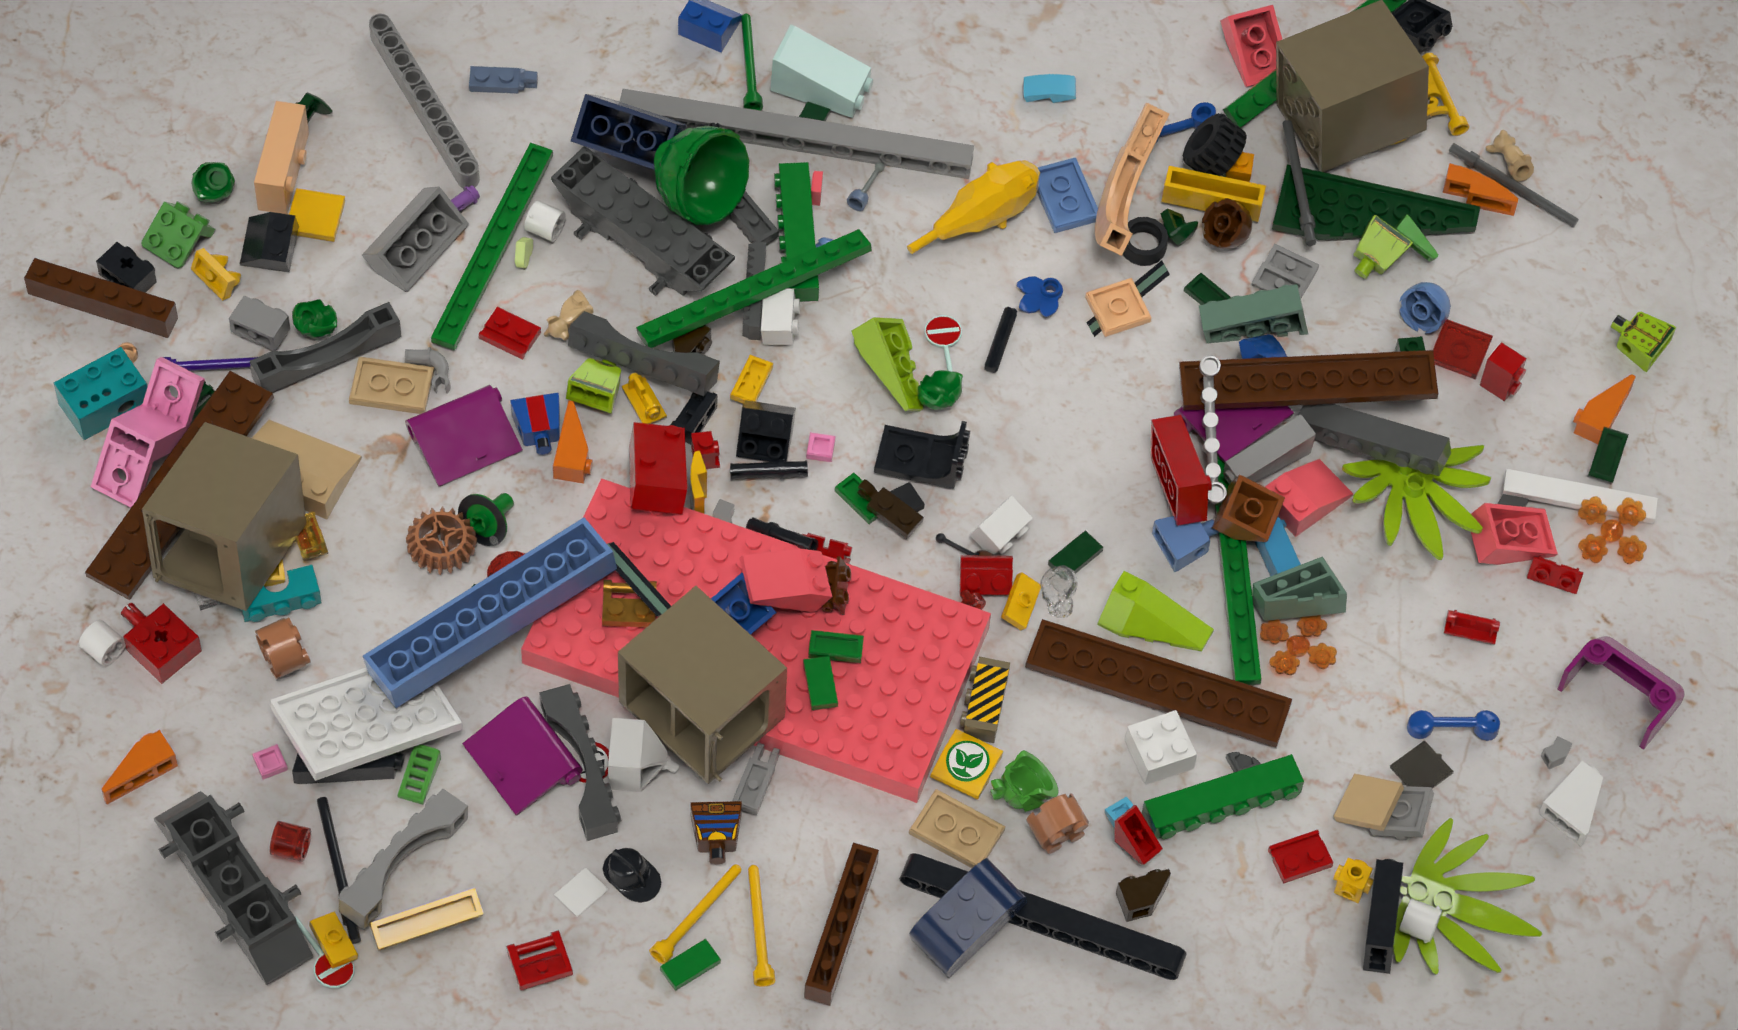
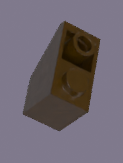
(694, 341)
(1142, 894)

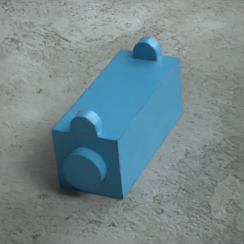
(1278, 551)

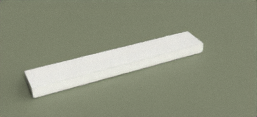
(1571, 493)

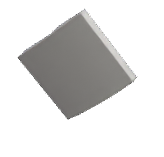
(1285, 268)

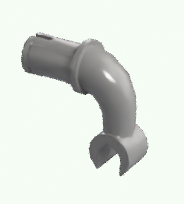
(433, 359)

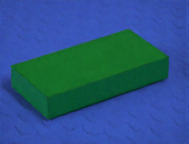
(848, 492)
(836, 645)
(820, 683)
(690, 964)

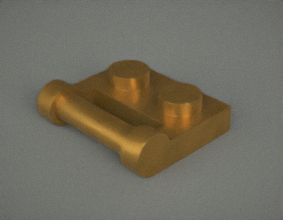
(624, 611)

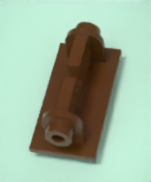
(838, 577)

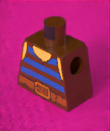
(716, 827)

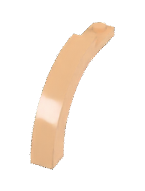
(1114, 206)

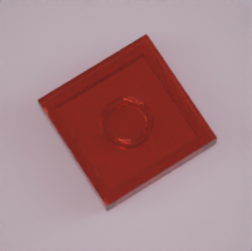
(1461, 348)

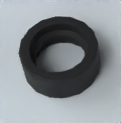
(1146, 257)

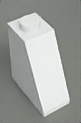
(1574, 802)

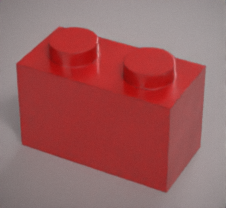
(1503, 372)

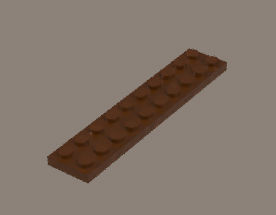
(1314, 380)
(125, 556)
(1159, 683)

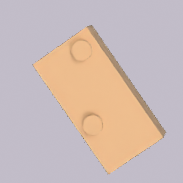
(281, 157)

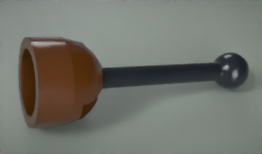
(941, 538)

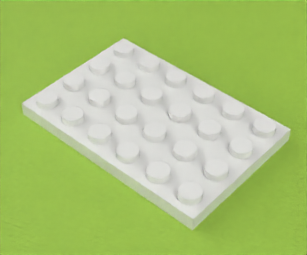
(354, 722)

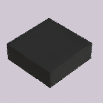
(909, 496)

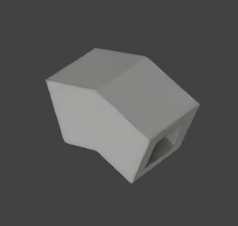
(724, 511)
(1556, 753)

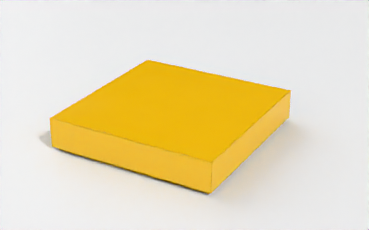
(317, 213)

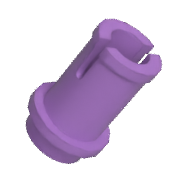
(466, 197)

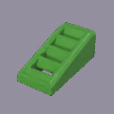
(1420, 243)
(423, 757)

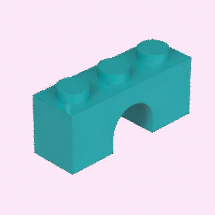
(300, 593)

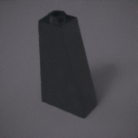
(375, 770)
(1383, 916)

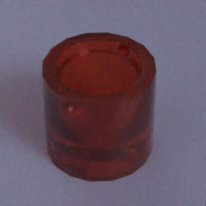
(290, 841)

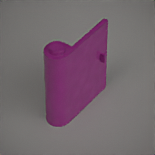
(1237, 426)
(464, 435)
(522, 755)

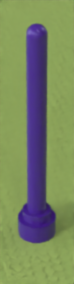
(213, 363)

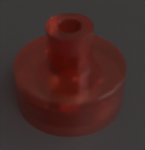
(974, 600)

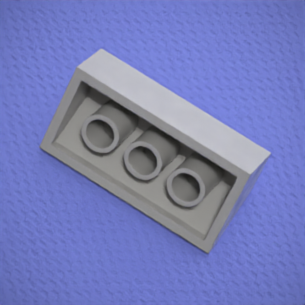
(415, 238)

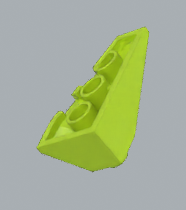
(886, 349)
(1147, 613)

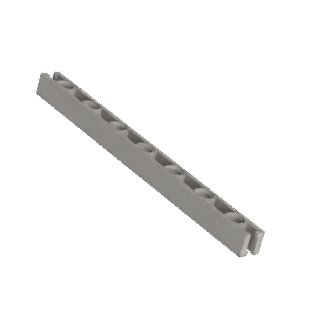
(814, 135)

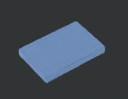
(1066, 195)

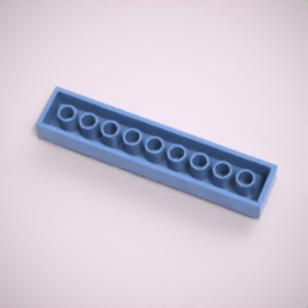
(489, 612)

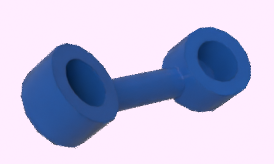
(1199, 114)
(1485, 724)

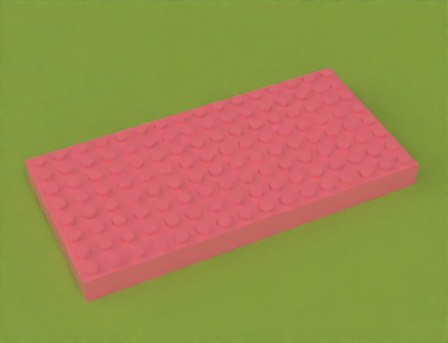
(889, 705)

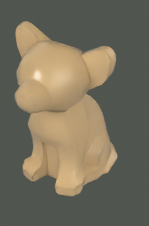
(1518, 163)
(570, 311)

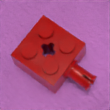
(160, 641)

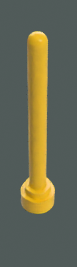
(663, 949)
(763, 973)

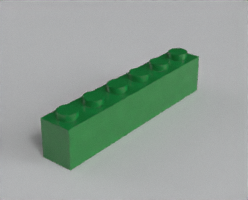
(796, 221)
(1223, 797)

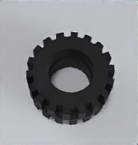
(1214, 145)

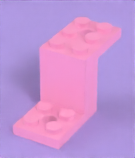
(147, 432)

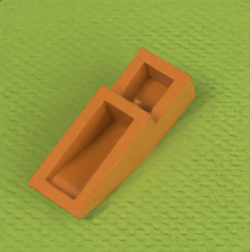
(1479, 190)

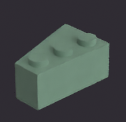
(1300, 592)

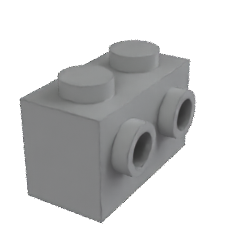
(259, 323)

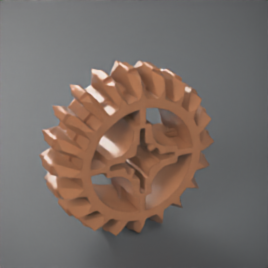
(430, 551)

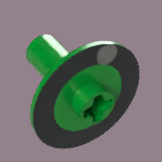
(487, 516)

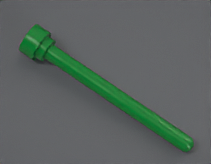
(752, 98)

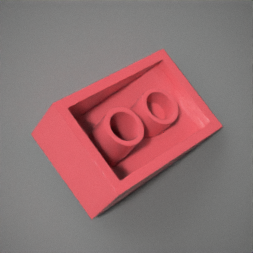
(1252, 42)
(1309, 495)
(1512, 534)
(787, 579)

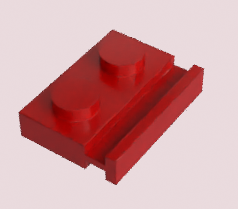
(510, 333)
(986, 574)
(1300, 856)

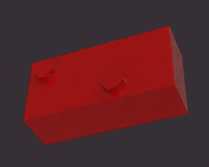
(658, 468)
(1179, 470)

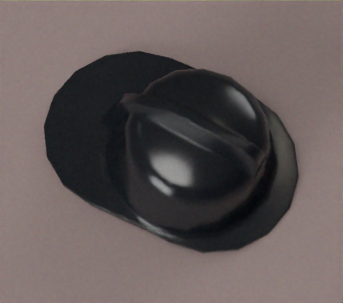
(632, 875)

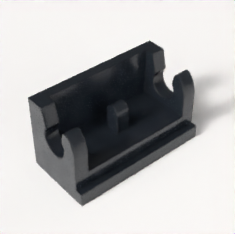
(696, 413)

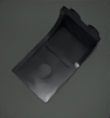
(923, 455)

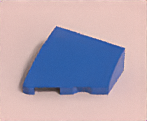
(1261, 347)

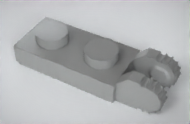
(756, 780)

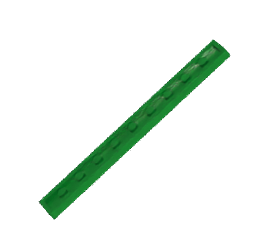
(1265, 91)
(492, 246)
(753, 289)
(1239, 604)

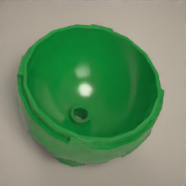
(702, 173)

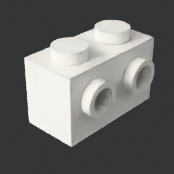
(778, 318)
(1001, 526)

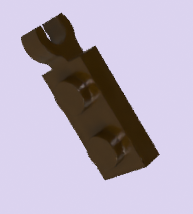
(890, 509)

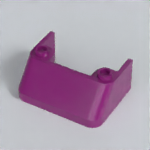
(1662, 691)

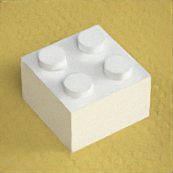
(1160, 747)

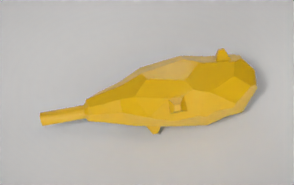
(986, 202)

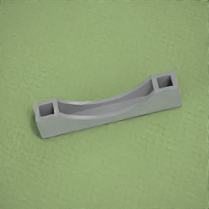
(437, 821)

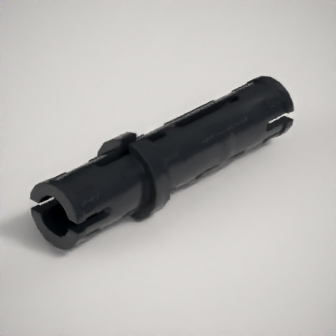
(769, 469)
(773, 530)

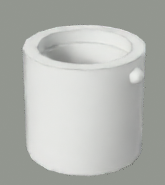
(545, 221)
(102, 643)
(1420, 920)

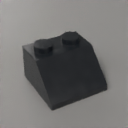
(270, 241)

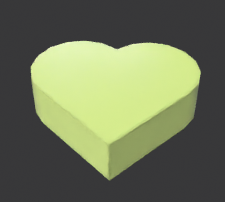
(523, 252)

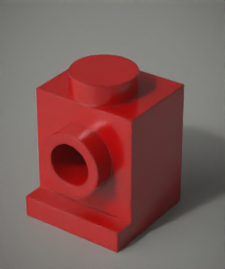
(708, 448)

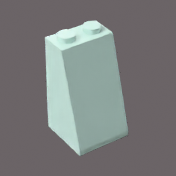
(819, 73)

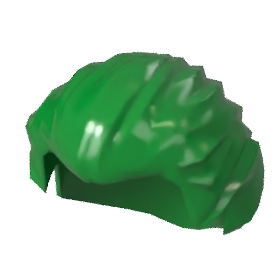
(212, 182)
(314, 318)
(940, 389)

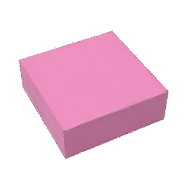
(820, 447)
(270, 761)

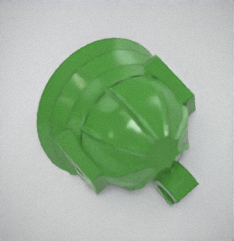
(1025, 783)

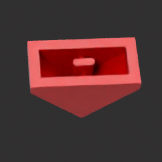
(1136, 836)

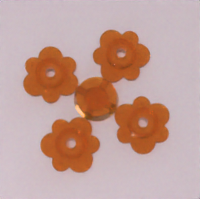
(1612, 530)
(1298, 645)

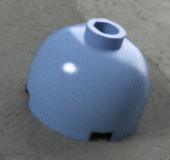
(1425, 307)

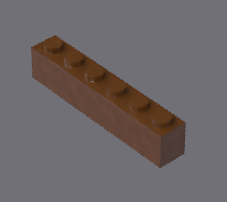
(101, 298)
(841, 924)

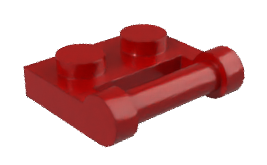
(541, 967)

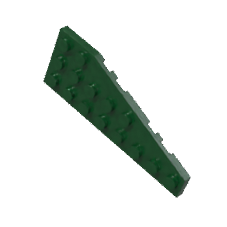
(1347, 205)

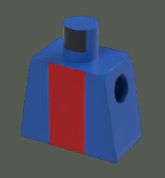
(537, 420)

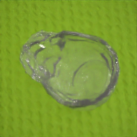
(1058, 588)

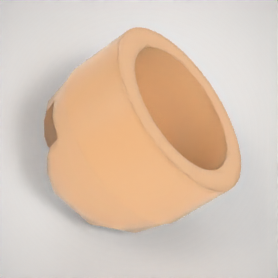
(127, 347)

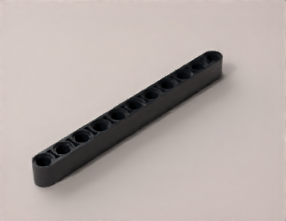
(1060, 922)

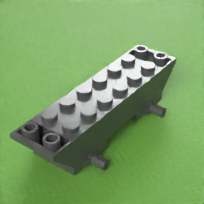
(639, 222)
(235, 885)

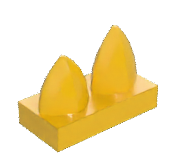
(212, 272)

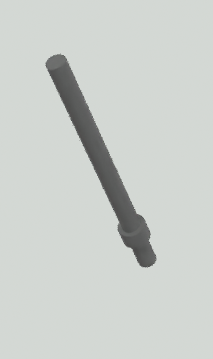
(1473, 160)
(1306, 220)

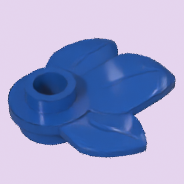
(1037, 297)

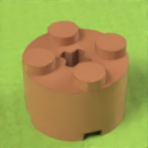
(282, 647)
(1058, 822)

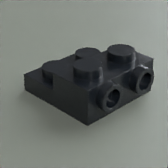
(1423, 22)

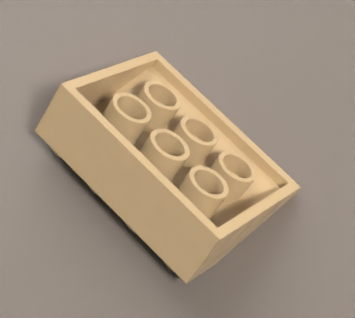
(323, 466)

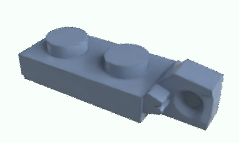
(501, 79)

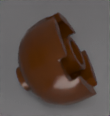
(1227, 224)

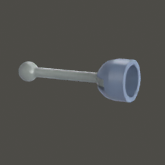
(859, 198)

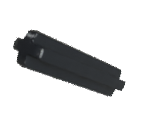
(1000, 339)

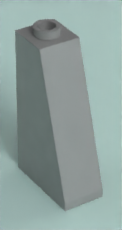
(1272, 452)

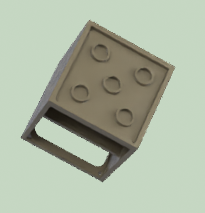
(1352, 85)
(237, 512)
(702, 684)

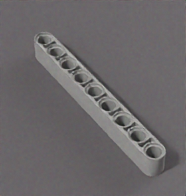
(405, 72)

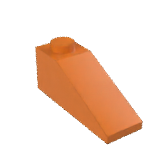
(1602, 410)
(572, 452)
(142, 764)

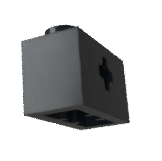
(125, 268)

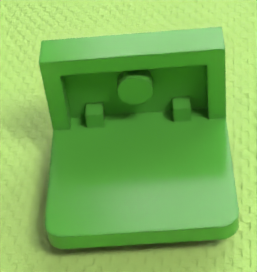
(175, 233)

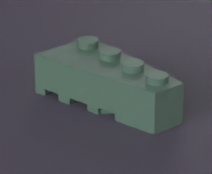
(1254, 315)

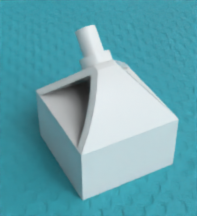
(635, 755)

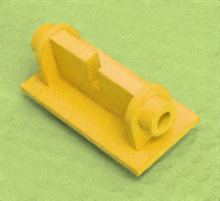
(643, 399)

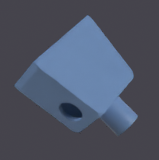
(1183, 542)

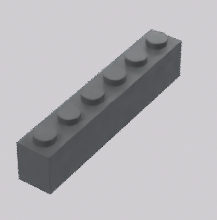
(1378, 437)

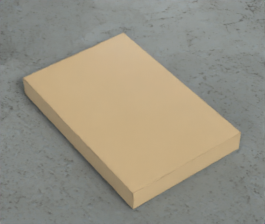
(391, 385)
(956, 829)

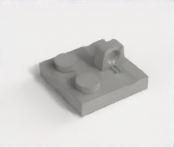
(1409, 814)

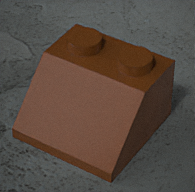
(1248, 511)

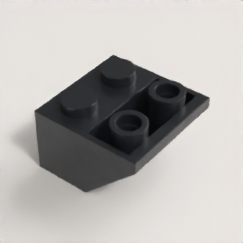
(765, 431)

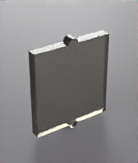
(1421, 767)

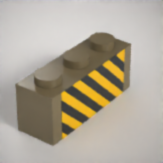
(985, 698)

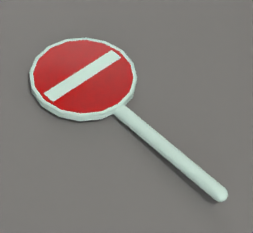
(943, 332)
(323, 971)

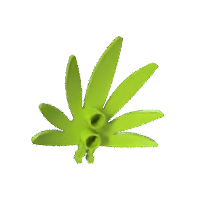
(1413, 487)
(1434, 890)

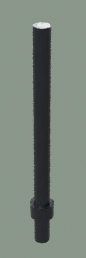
(336, 861)

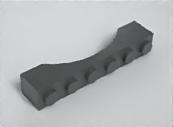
(368, 332)
(684, 370)
(562, 713)

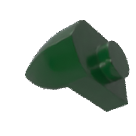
(314, 104)
(1176, 226)

